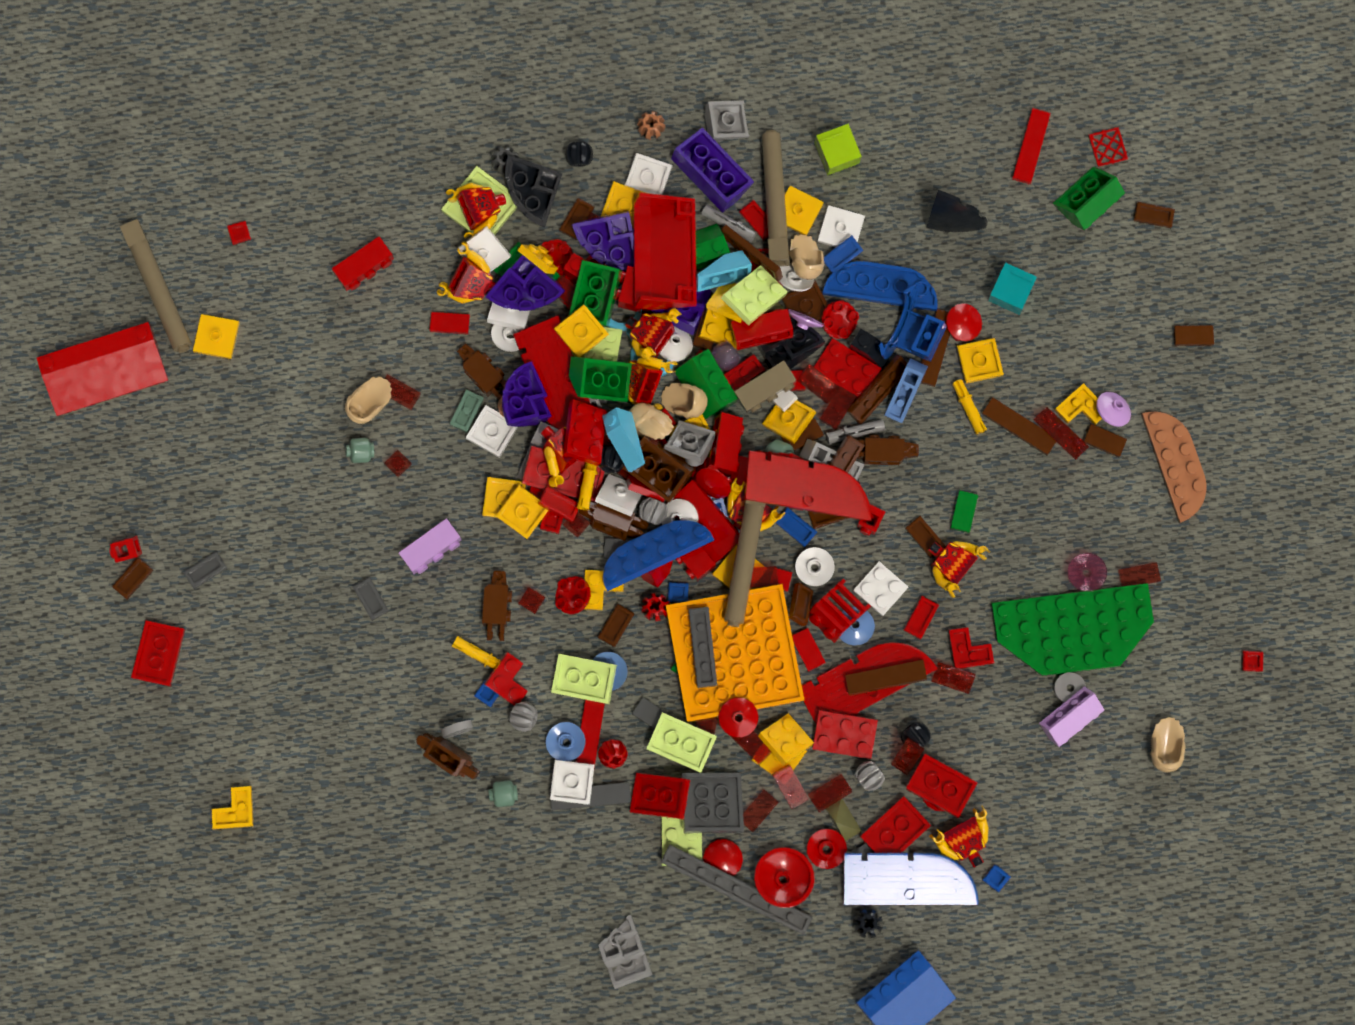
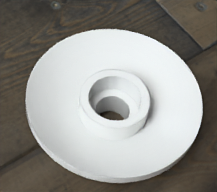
(792, 281)
(499, 337)
(677, 351)
(681, 508)
(817, 557)

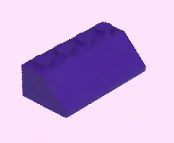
(712, 170)

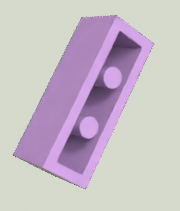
(430, 547)
(1071, 716)

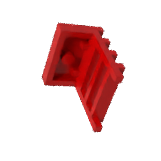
(830, 618)

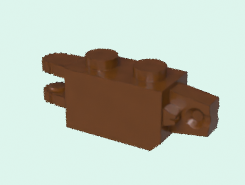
(481, 372)
(887, 450)
(614, 522)
(496, 605)
(447, 756)

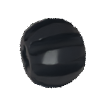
(579, 154)
(610, 460)
(917, 733)
(874, 924)

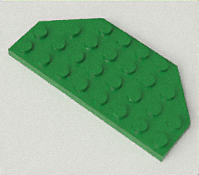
(1074, 628)

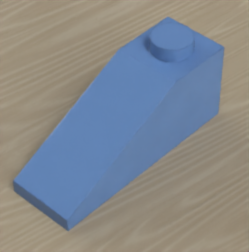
(906, 390)

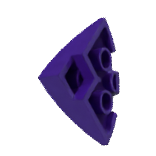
(608, 239)
(525, 287)
(690, 316)
(524, 398)

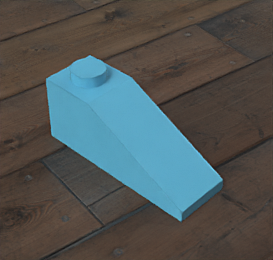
(724, 271)
(624, 437)

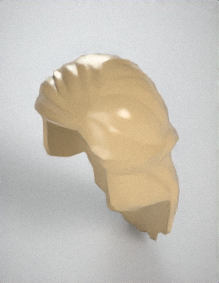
(806, 257)
(368, 400)
(684, 400)
(651, 421)
(1168, 745)

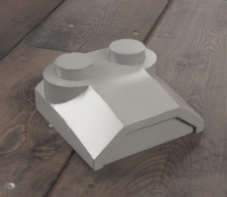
(726, 120)
(691, 443)

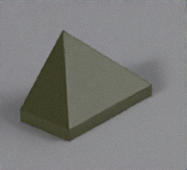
(843, 820)

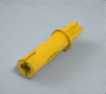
(969, 406)
(587, 486)
(475, 652)

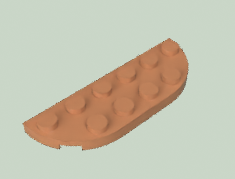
(1177, 463)

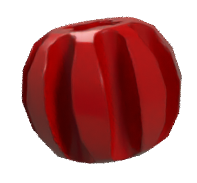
(653, 613)
(612, 753)

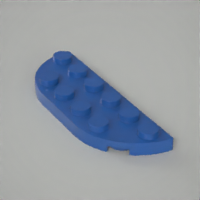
(880, 284)
(653, 551)

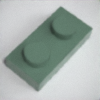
(466, 411)

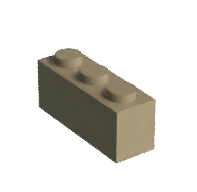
(766, 387)

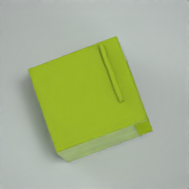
(837, 149)

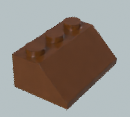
(662, 470)

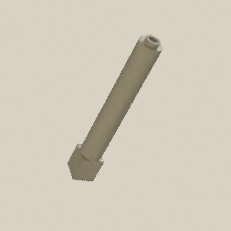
(775, 198)
(156, 286)
(744, 563)

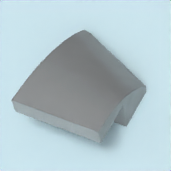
(626, 951)

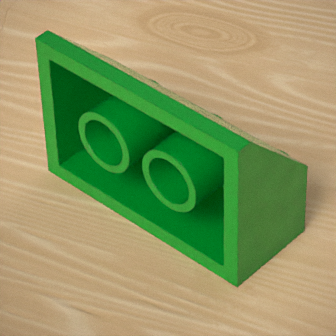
(1089, 197)
(709, 246)
(596, 290)
(706, 374)
(600, 378)

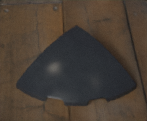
(531, 188)
(952, 216)
(793, 349)

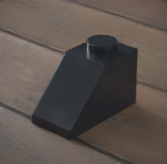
(868, 347)

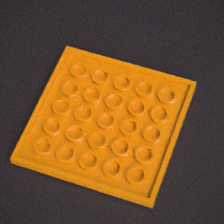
(750, 660)

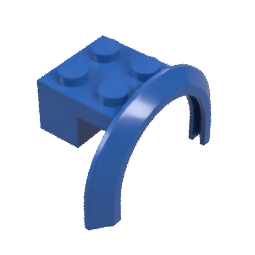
(914, 332)

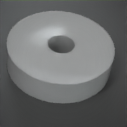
(1063, 681)
(457, 729)

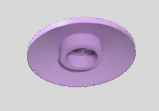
(804, 321)
(1113, 409)

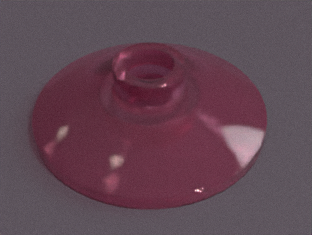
(1094, 565)

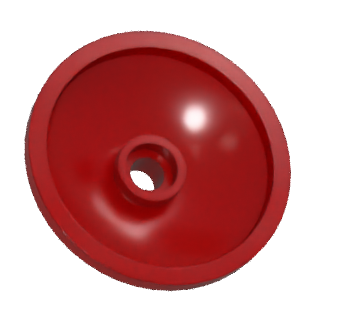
(787, 864)

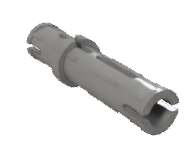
(722, 219)
(874, 427)

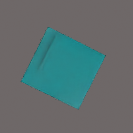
(1012, 288)

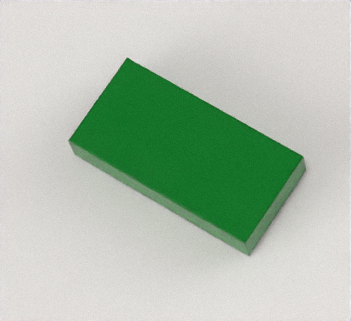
(964, 511)

